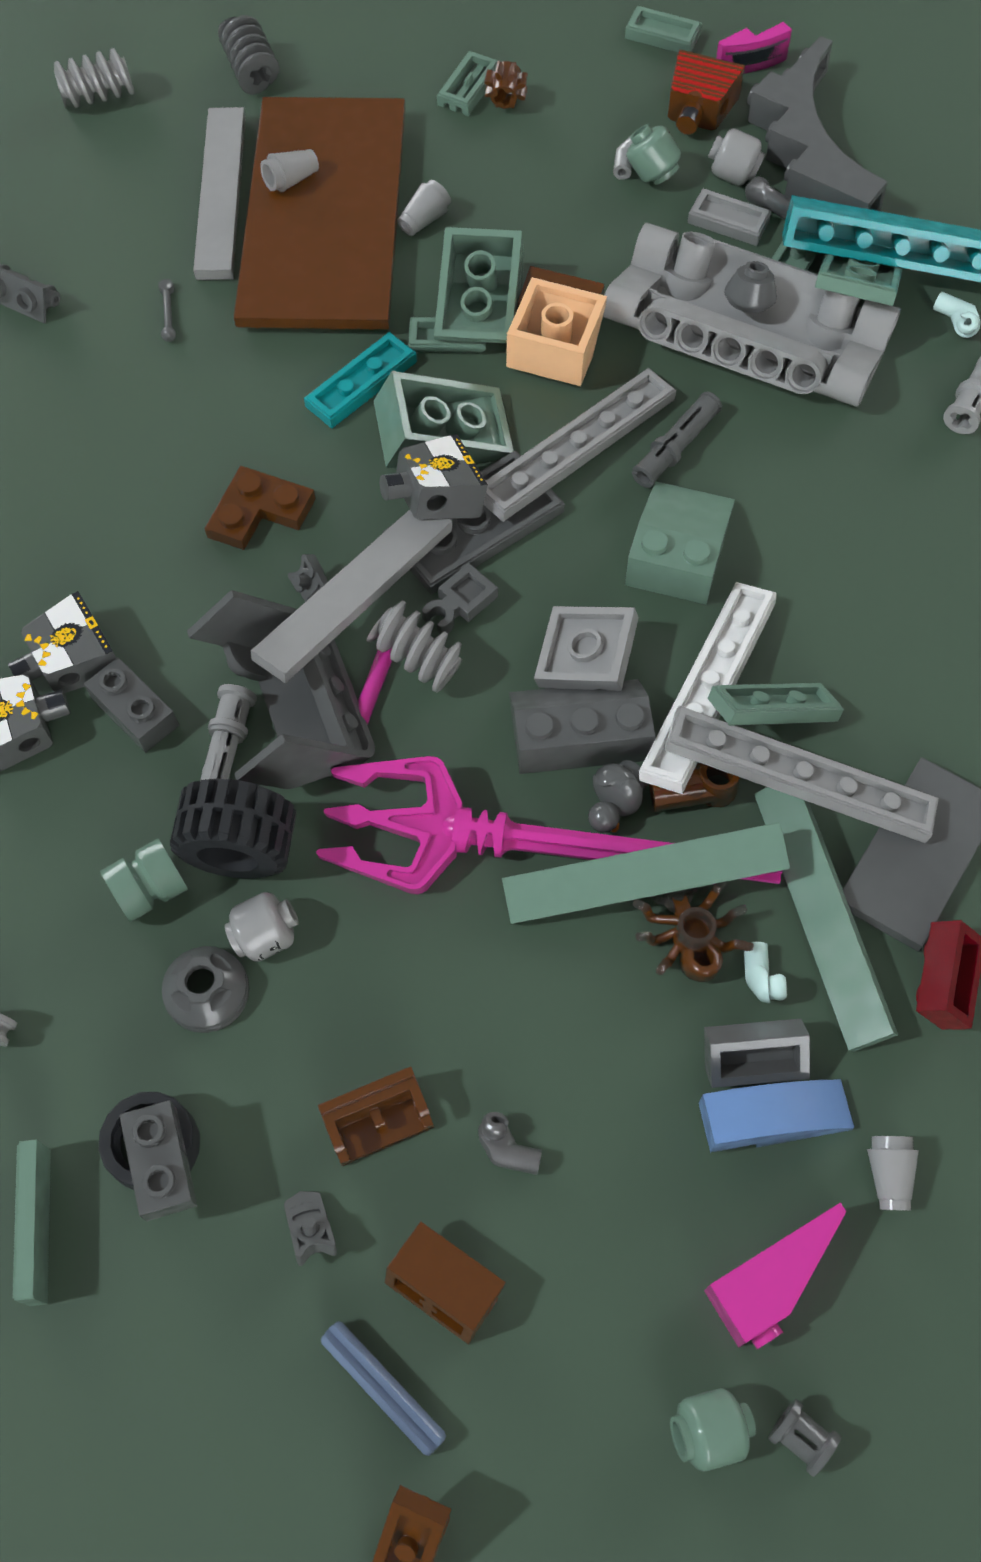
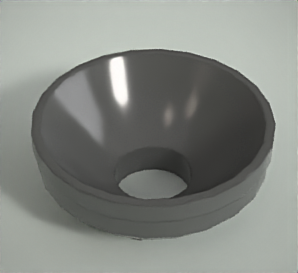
(219, 1004)

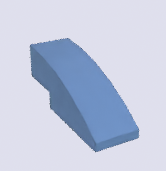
(774, 1113)

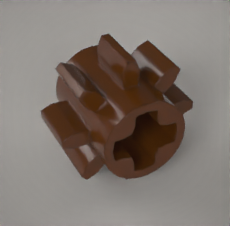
(506, 84)

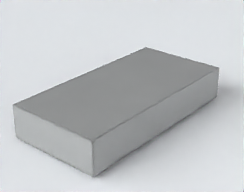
(729, 216)

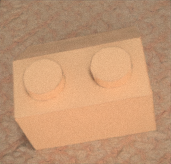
(555, 331)

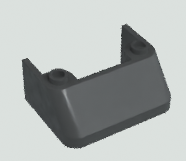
(311, 713)

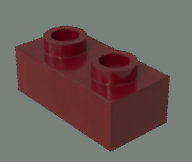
(950, 975)

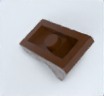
(412, 1528)

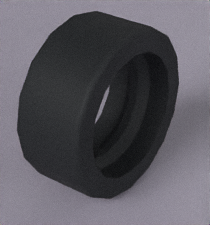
(111, 1134)

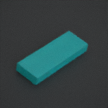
(359, 380)

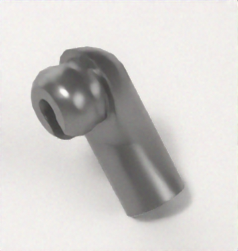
(761, 194)
(502, 1147)

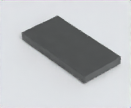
(483, 537)
(908, 882)

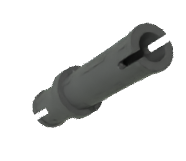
(667, 449)

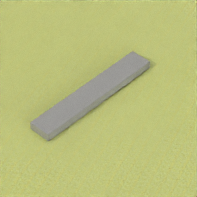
(220, 194)
(576, 443)
(348, 595)
(802, 774)

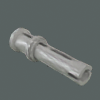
(966, 404)
(227, 730)

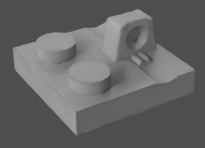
(586, 648)

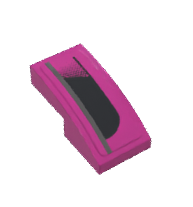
(756, 51)

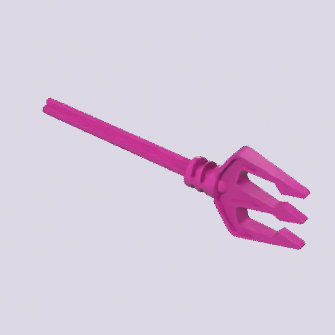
(447, 828)

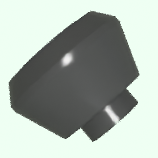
(752, 288)

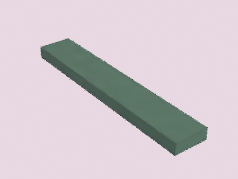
(646, 873)
(829, 923)

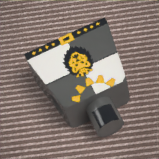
(437, 480)
(64, 646)
(26, 718)

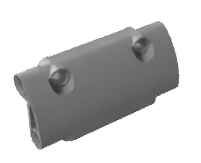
(800, 343)

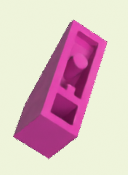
(771, 1283)

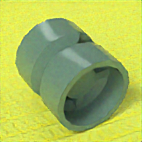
(143, 880)

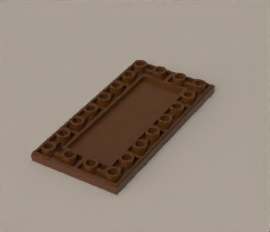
(329, 241)

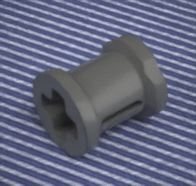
(814, 1455)

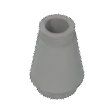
(288, 168)
(424, 207)
(893, 1170)

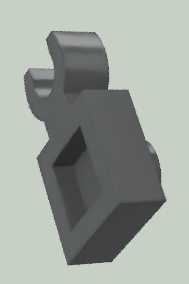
(461, 595)

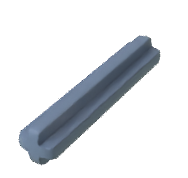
(383, 1388)

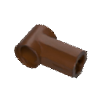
(698, 791)

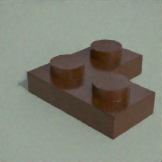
(253, 498)

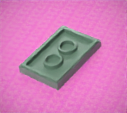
(859, 279)

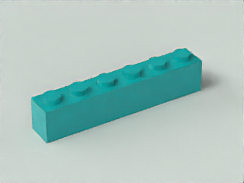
(883, 238)

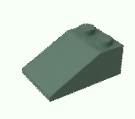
(479, 284)
(427, 408)
(679, 542)

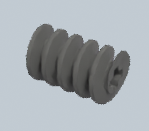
(248, 53)

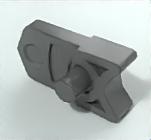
(309, 576)
(309, 1226)

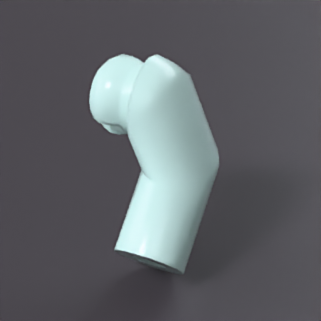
(962, 314)
(757, 975)

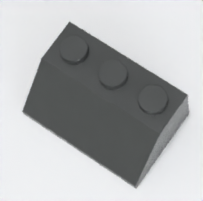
(581, 727)

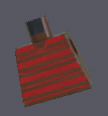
(703, 91)

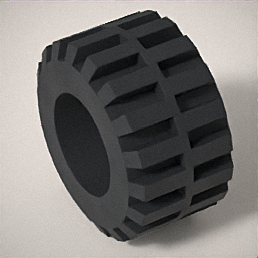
(233, 828)

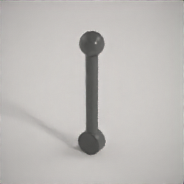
(166, 288)

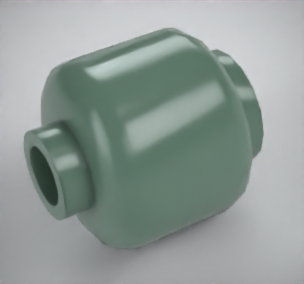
(653, 154)
(712, 1429)

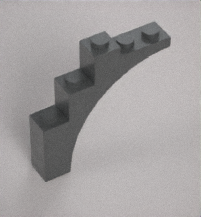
(799, 141)

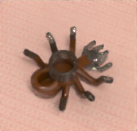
(693, 932)

